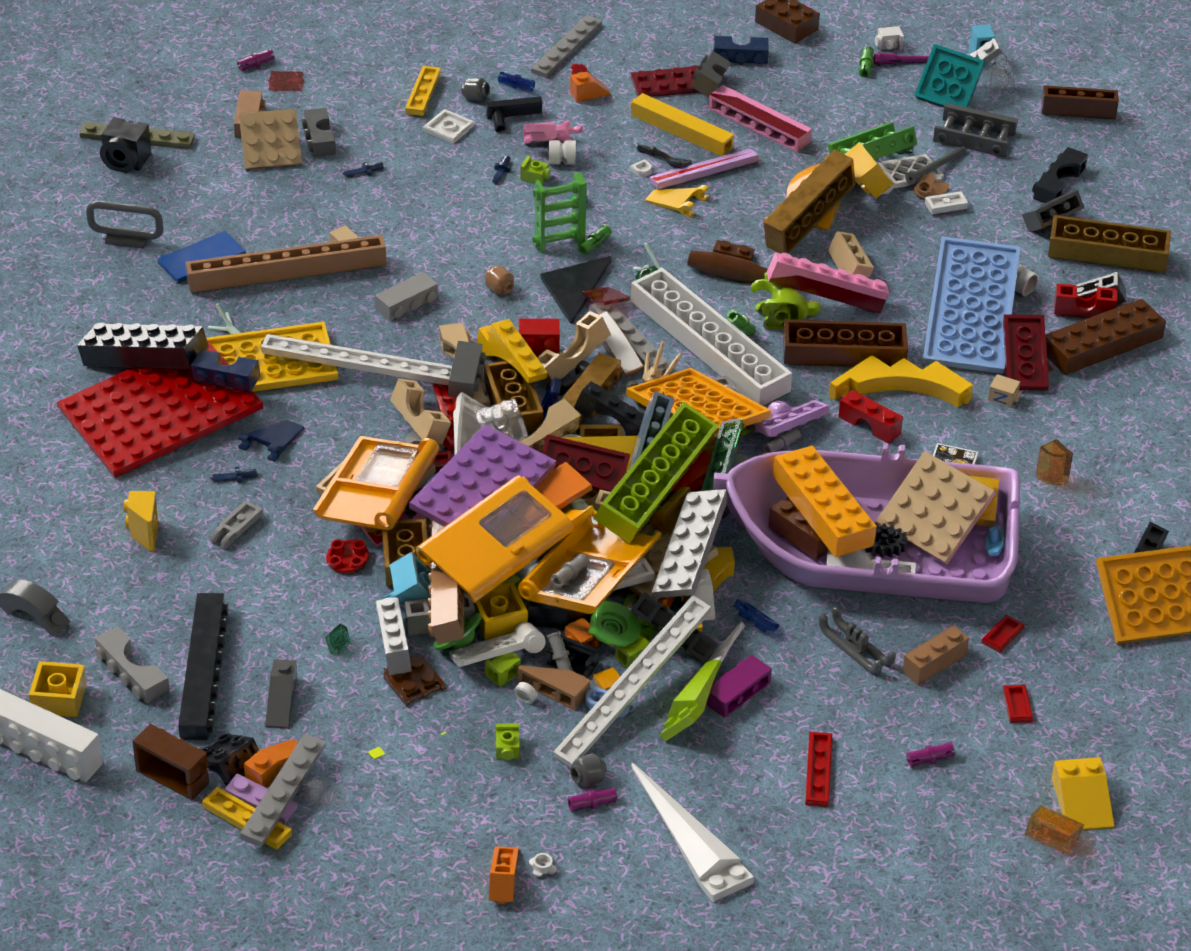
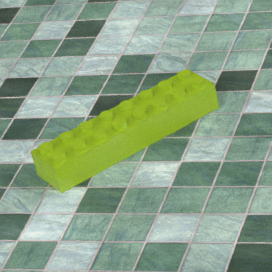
(656, 472)

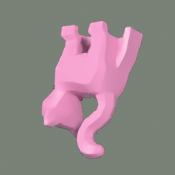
(549, 131)

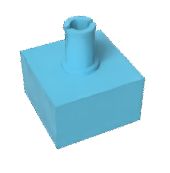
(409, 579)

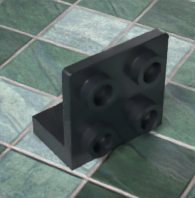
(230, 755)

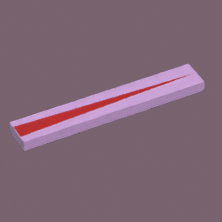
(704, 168)

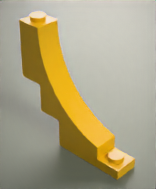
(876, 376)

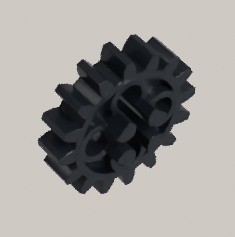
(891, 541)

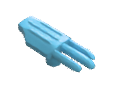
(994, 542)

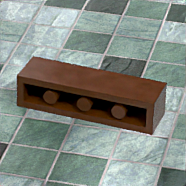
(1079, 102)

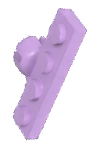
(786, 417)

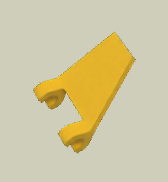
(678, 198)

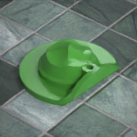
(615, 625)
(469, 633)

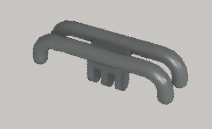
(855, 642)

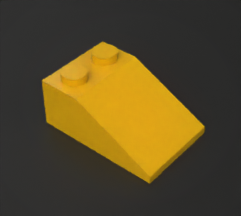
(1083, 792)

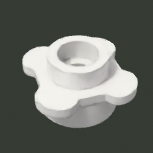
(542, 859)

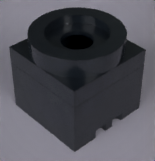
(125, 145)

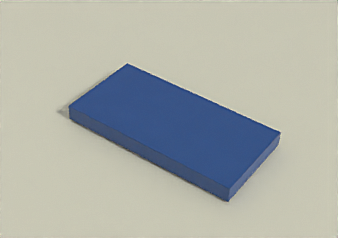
(211, 247)

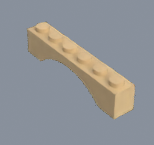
(449, 337)
(559, 421)

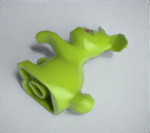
(785, 304)

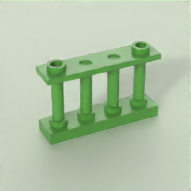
(878, 140)
(576, 218)

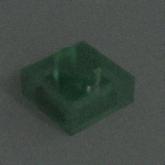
(338, 639)

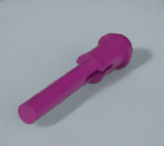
(889, 58)

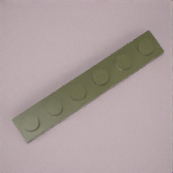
(157, 137)

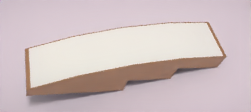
(620, 348)

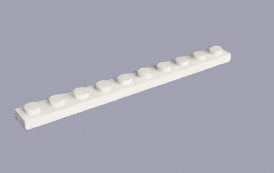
(356, 359)
(632, 681)

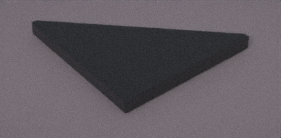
(569, 283)

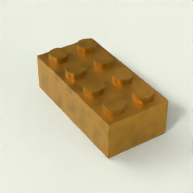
(506, 383)

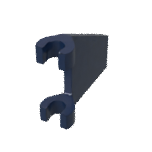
(275, 436)

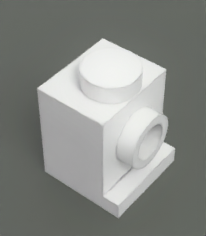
(889, 38)

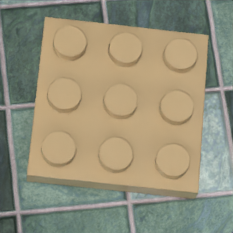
(270, 139)

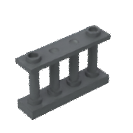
(978, 119)

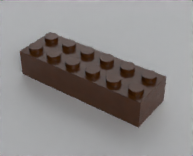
(1104, 336)
(842, 342)

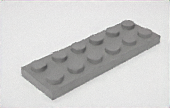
(690, 543)

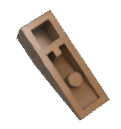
(557, 684)

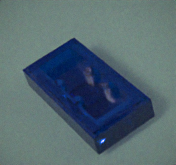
(551, 396)

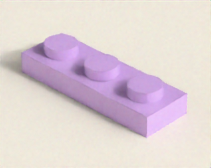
(253, 793)

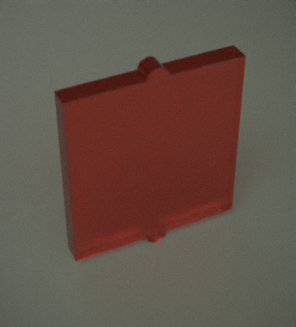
(286, 81)
(606, 295)

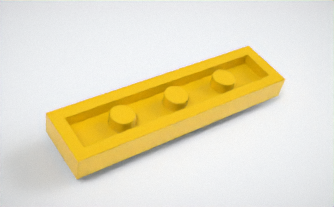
(422, 90)
(238, 813)

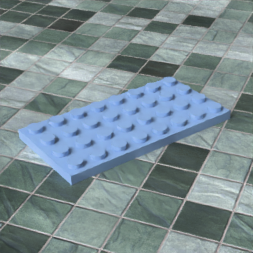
(968, 304)

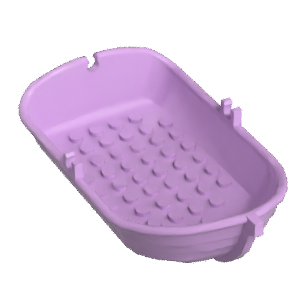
(873, 482)

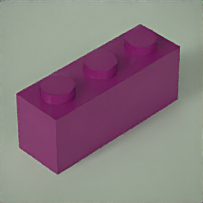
(738, 685)

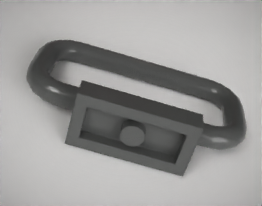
(124, 236)

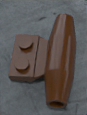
(728, 262)

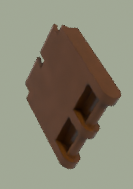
(416, 681)

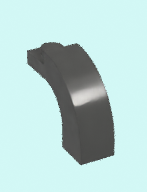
(36, 601)

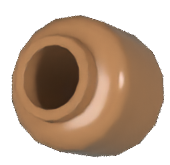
(499, 280)

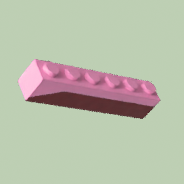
(760, 118)
(827, 282)

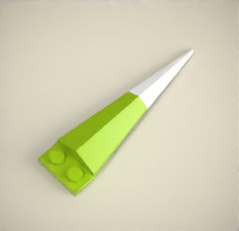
(693, 698)

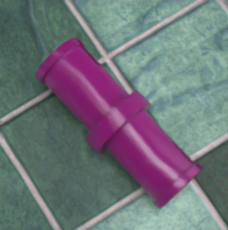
(255, 59)
(930, 754)
(592, 799)

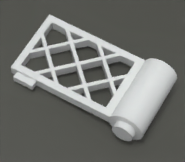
(912, 161)
(523, 637)

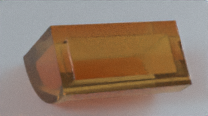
(1054, 463)
(1053, 829)

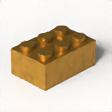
(401, 541)

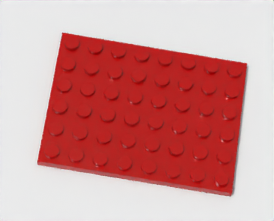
(152, 413)

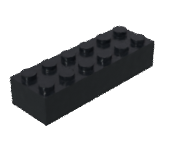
(142, 345)

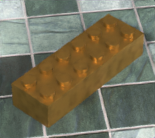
(809, 202)
(1109, 243)

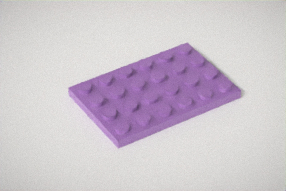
(478, 471)

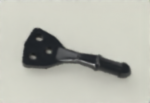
(654, 151)

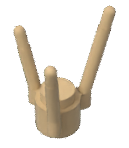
(654, 372)

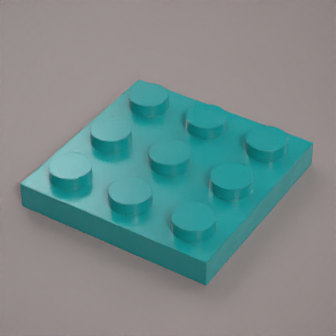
(949, 77)

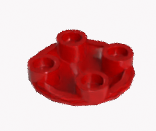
(347, 555)

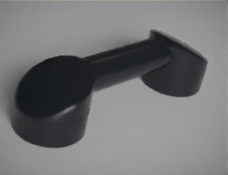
(580, 368)

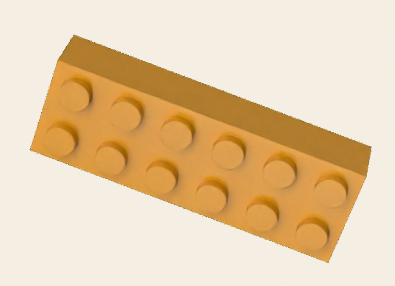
(824, 501)

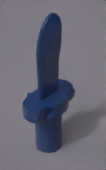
(365, 168)
(501, 168)
(238, 474)

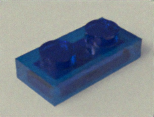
(749, 612)

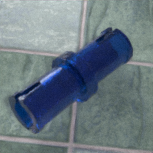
(516, 81)

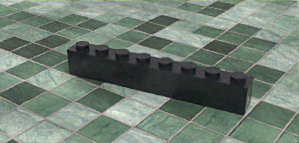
(201, 668)

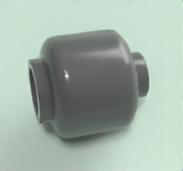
(475, 89)
(588, 770)

